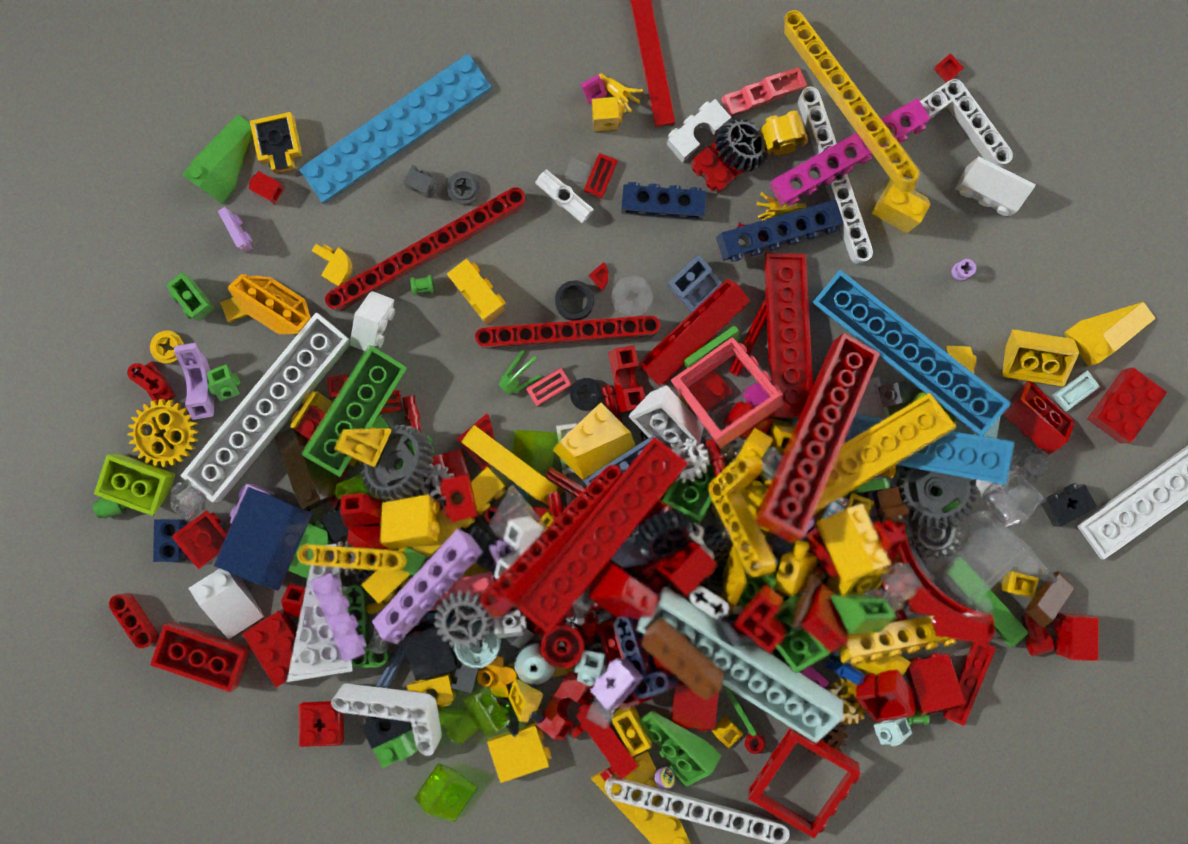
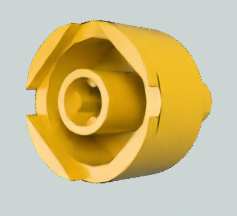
(784, 133)

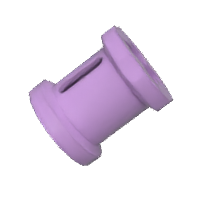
(967, 265)

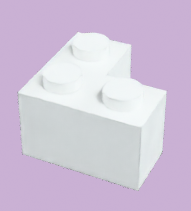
(371, 321)

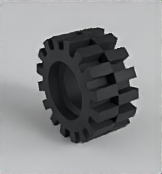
(715, 544)

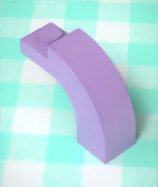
(195, 367)

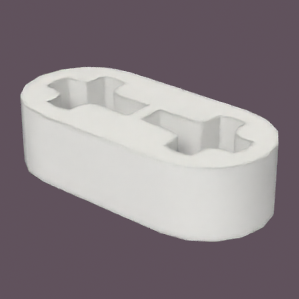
(711, 597)

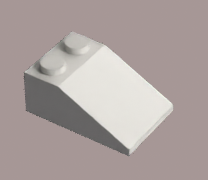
(227, 602)

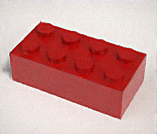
(200, 656)

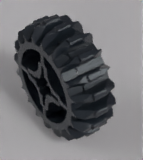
(741, 145)
(664, 534)

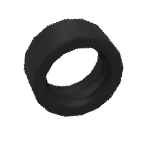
(574, 285)

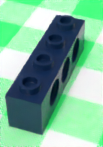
(653, 207)

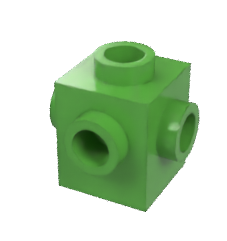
(223, 383)

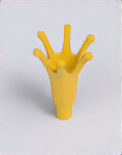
(620, 91)
(776, 209)

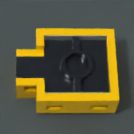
(276, 141)

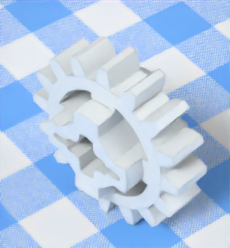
(688, 453)

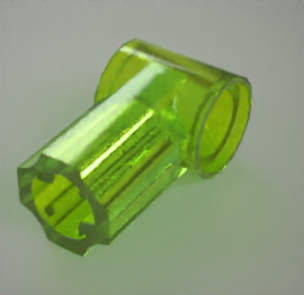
(352, 486)

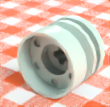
(482, 654)

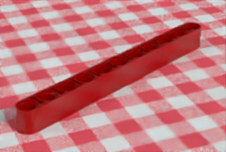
(436, 249)

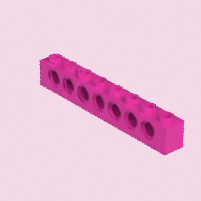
(781, 186)

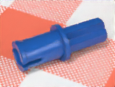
(845, 670)

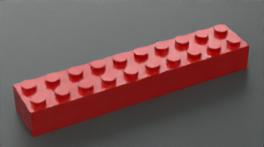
(817, 439)

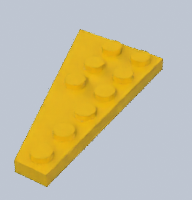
(655, 826)

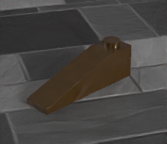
(309, 480)

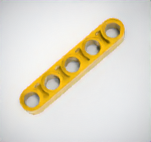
(342, 557)

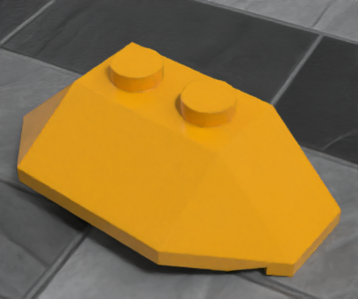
(270, 303)

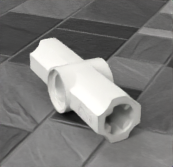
(554, 187)

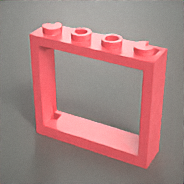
(709, 363)

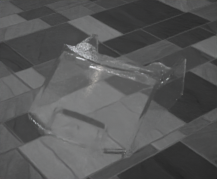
(982, 559)

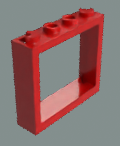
(791, 737)

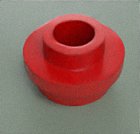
(754, 749)

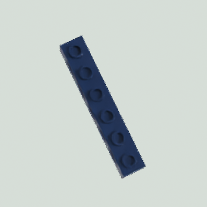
(827, 213)

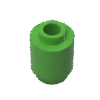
(107, 508)

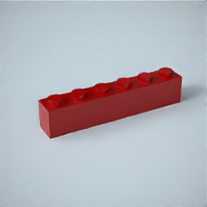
(694, 332)

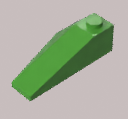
(221, 160)
(688, 754)

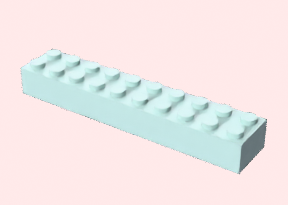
(752, 670)

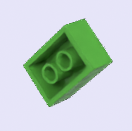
(692, 497)
(798, 645)

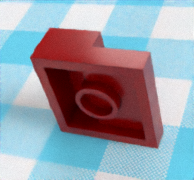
(713, 169)
(201, 538)

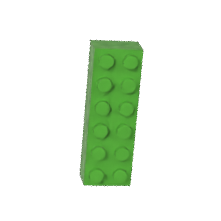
(354, 407)

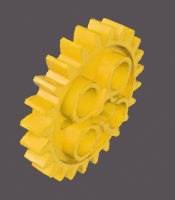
(147, 443)

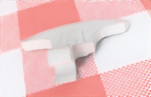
(697, 538)

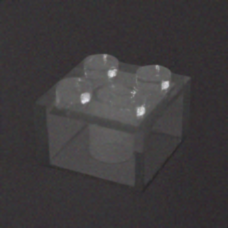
(1015, 500)

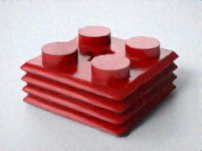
(311, 734)

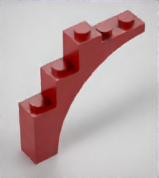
(949, 616)

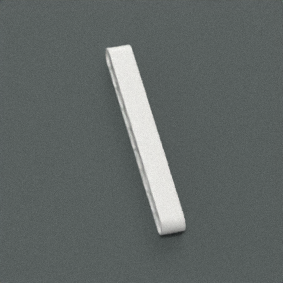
(841, 185)
(704, 817)

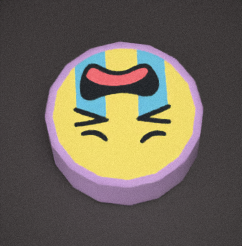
(664, 778)

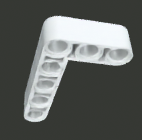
(965, 119)
(397, 705)

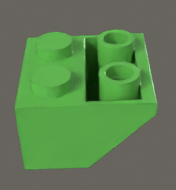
(863, 612)

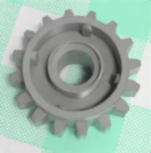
(939, 546)

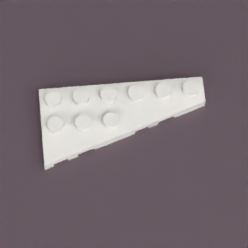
(315, 647)

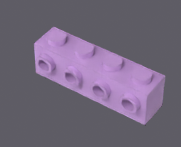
(337, 616)

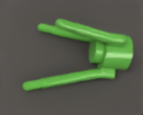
(509, 382)

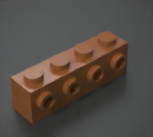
(683, 659)

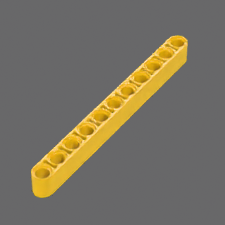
(807, 43)

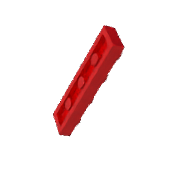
(971, 679)

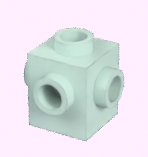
(590, 667)
(893, 731)

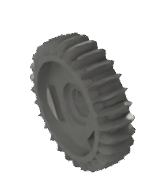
(413, 472)
(930, 507)

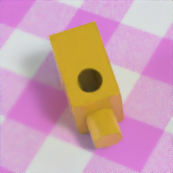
(794, 569)

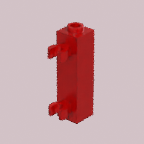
(609, 744)

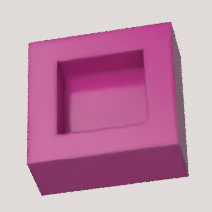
(593, 88)

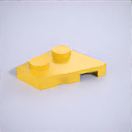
(363, 444)

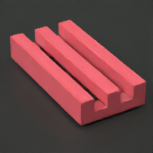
(545, 379)

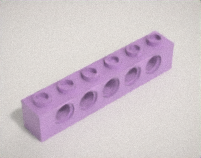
(427, 587)

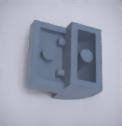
(694, 283)

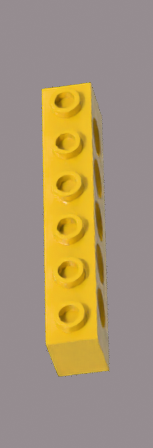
(892, 646)

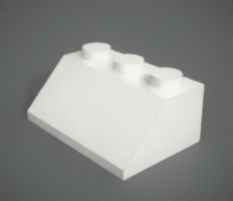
(994, 186)
(666, 418)

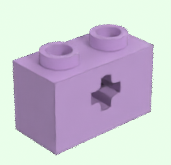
(616, 683)

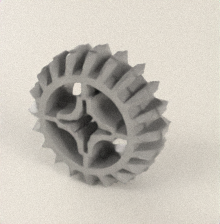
(449, 629)

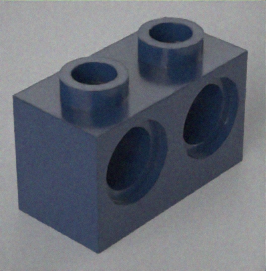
(163, 541)

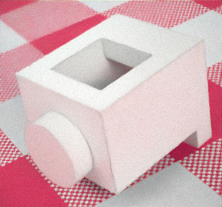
(516, 629)

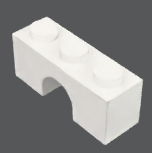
(710, 117)
(520, 535)

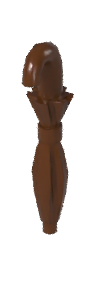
(804, 602)

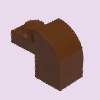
(889, 505)

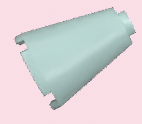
(530, 655)

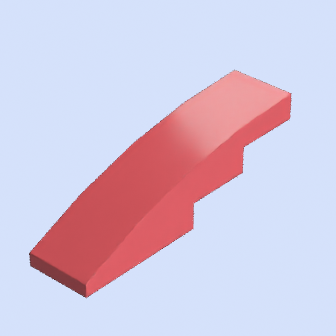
(764, 92)

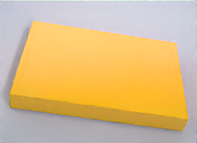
(733, 580)

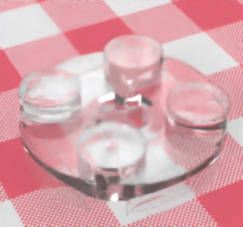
(622, 289)

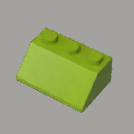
(134, 483)

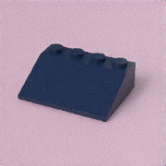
(263, 538)

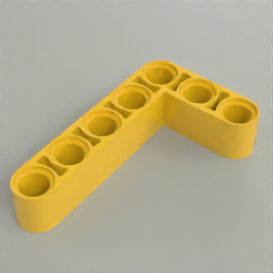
(510, 465)
(737, 517)

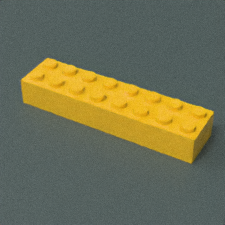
(486, 487)

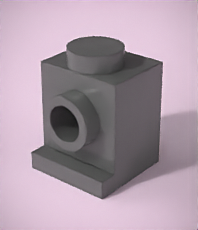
(420, 182)
(466, 678)

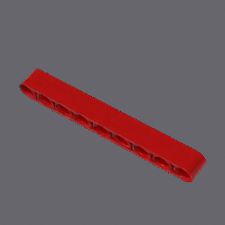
(557, 327)
(541, 552)

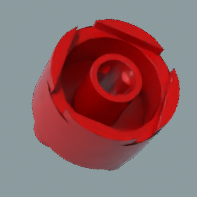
(739, 411)
(562, 656)

